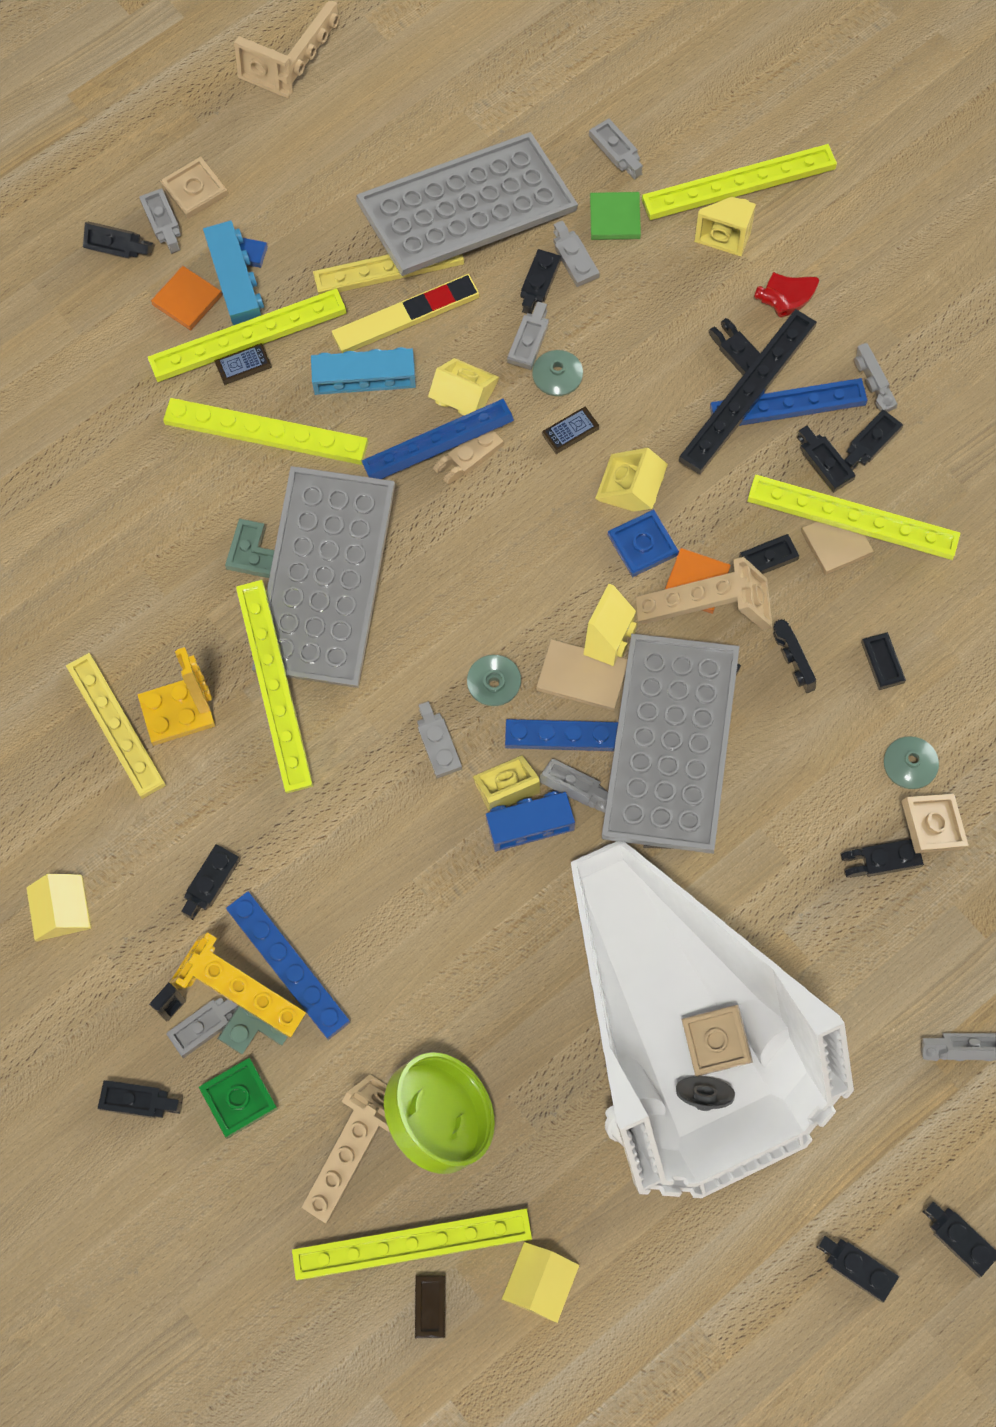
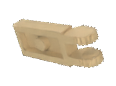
(468, 456)

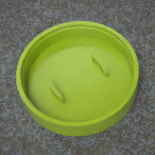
(439, 1113)

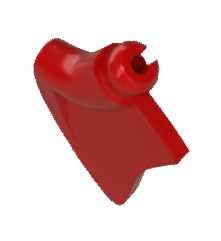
(787, 293)

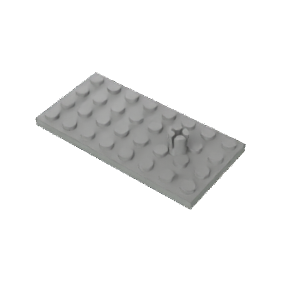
(466, 203)
(327, 572)
(671, 743)

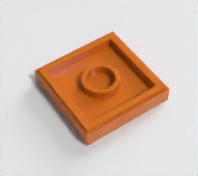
(186, 298)
(695, 567)

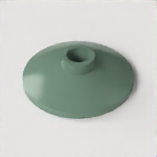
(557, 382)
(493, 669)
(909, 774)

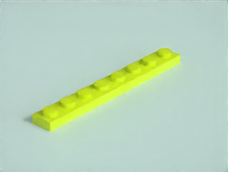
(739, 181)
(247, 334)
(266, 431)
(854, 517)
(274, 687)
(411, 1244)

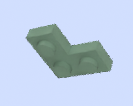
(245, 550)
(242, 1029)

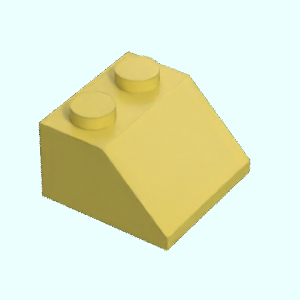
(726, 225)
(462, 386)
(632, 480)
(610, 627)

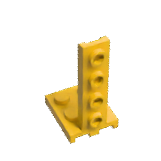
(180, 706)
(236, 986)

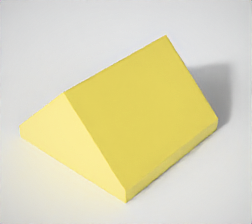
(507, 783)
(58, 906)
(540, 1282)

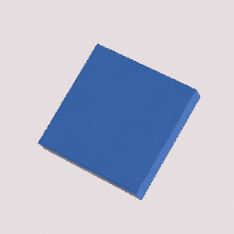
(643, 543)

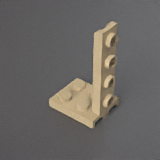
(278, 71)
(744, 585)
(366, 1119)

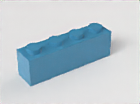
(232, 272)
(363, 371)

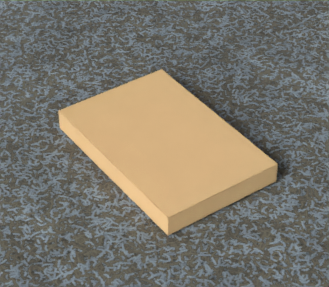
(580, 677)

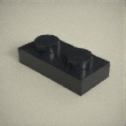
(772, 554)

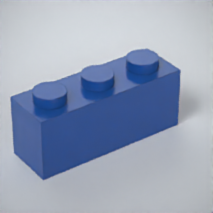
(530, 820)

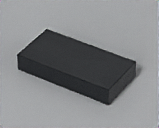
(883, 661)
(167, 1002)

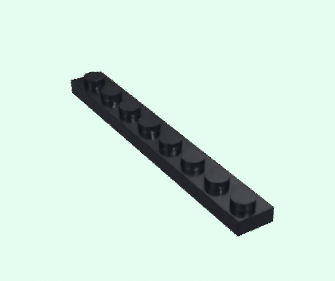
(747, 391)

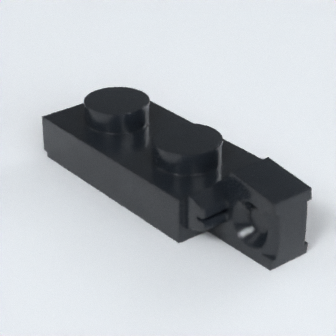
(114, 241)
(539, 279)
(872, 439)
(825, 459)
(209, 881)
(136, 1100)
(961, 1239)
(859, 1268)

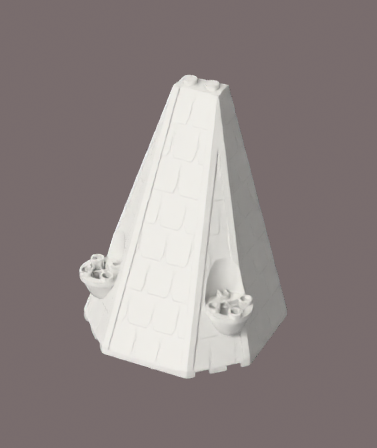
(670, 958)

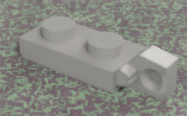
(617, 147)
(161, 218)
(574, 255)
(529, 338)
(875, 378)
(437, 742)
(575, 784)
(201, 1026)
(960, 1047)

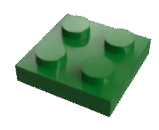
(238, 1098)

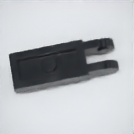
(736, 348)
(794, 654)
(883, 859)

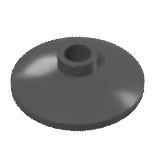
(705, 1093)

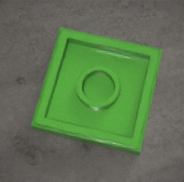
(615, 215)

